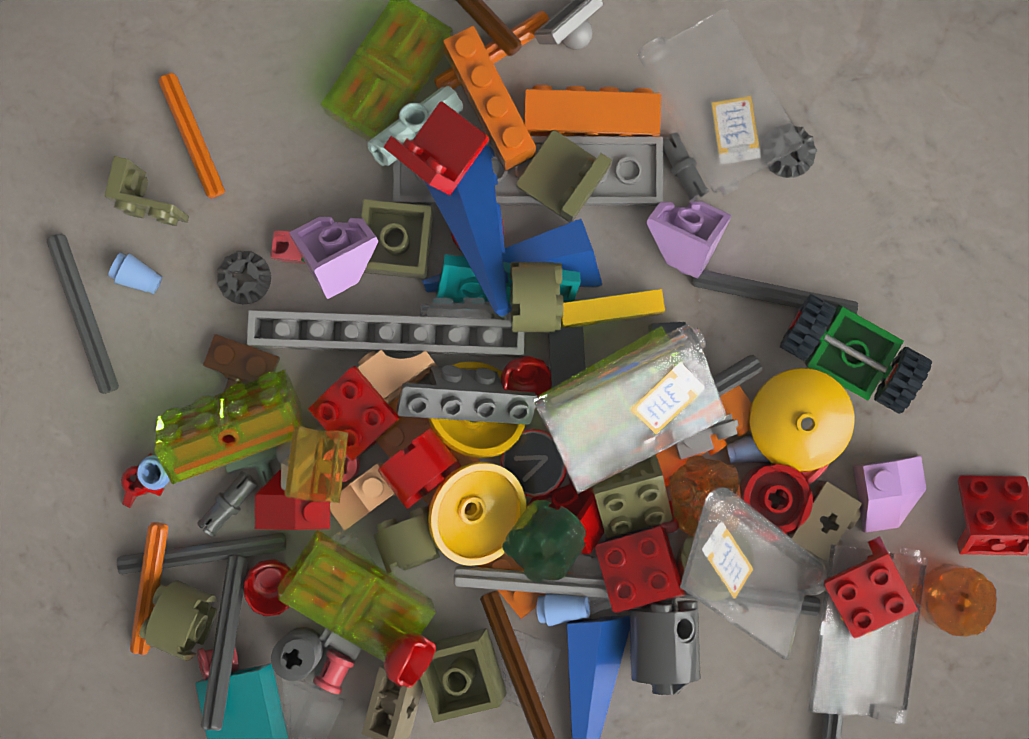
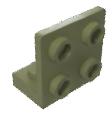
(563, 176)
(128, 185)
(633, 498)

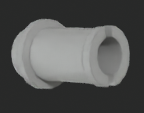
(339, 643)

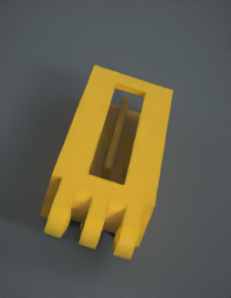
(613, 308)

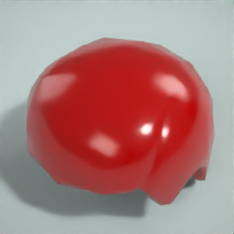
(526, 375)
(262, 587)
(408, 659)

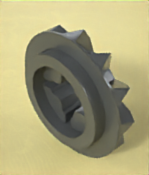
(789, 167)
(250, 291)

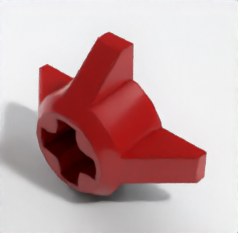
(135, 488)

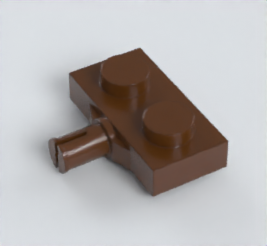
(238, 361)

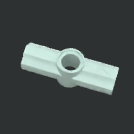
(410, 122)

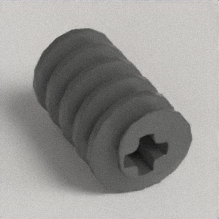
(284, 654)

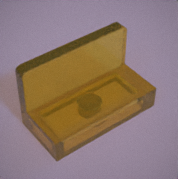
(316, 465)

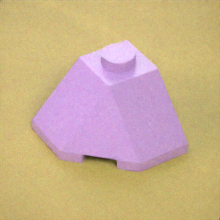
(687, 234)
(335, 251)
(888, 491)

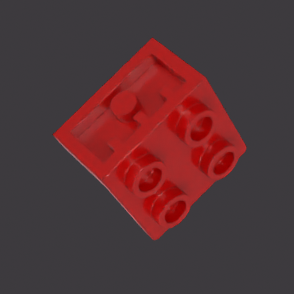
(441, 148)
(356, 409)
(994, 515)
(639, 569)
(870, 592)

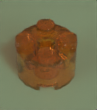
(694, 483)
(975, 602)

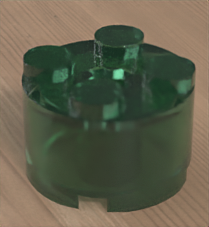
(545, 541)

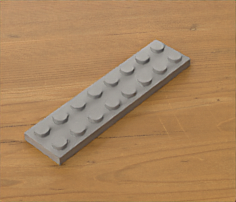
(632, 179)

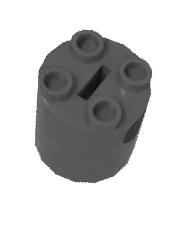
(665, 645)

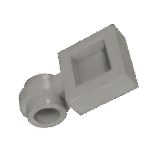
(702, 441)

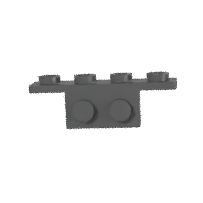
(466, 396)

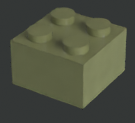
(402, 238)
(463, 677)

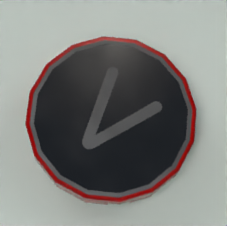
(535, 463)

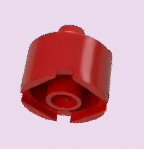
(418, 468)
(791, 487)

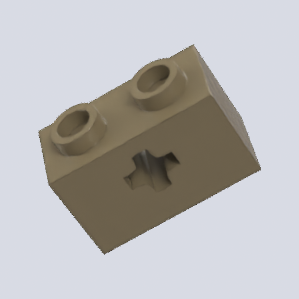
(841, 513)
(391, 709)

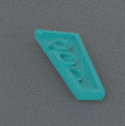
(459, 281)

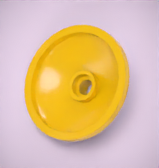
(783, 404)
(477, 437)
(480, 532)

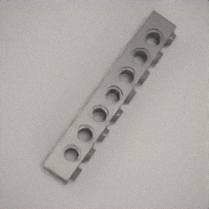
(383, 333)

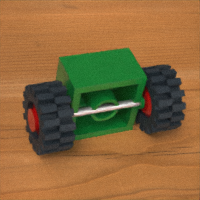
(856, 353)

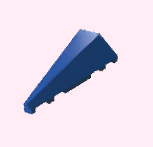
(478, 227)
(563, 245)
(593, 665)

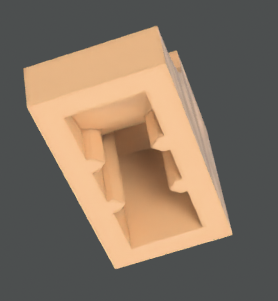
(390, 373)
(361, 497)

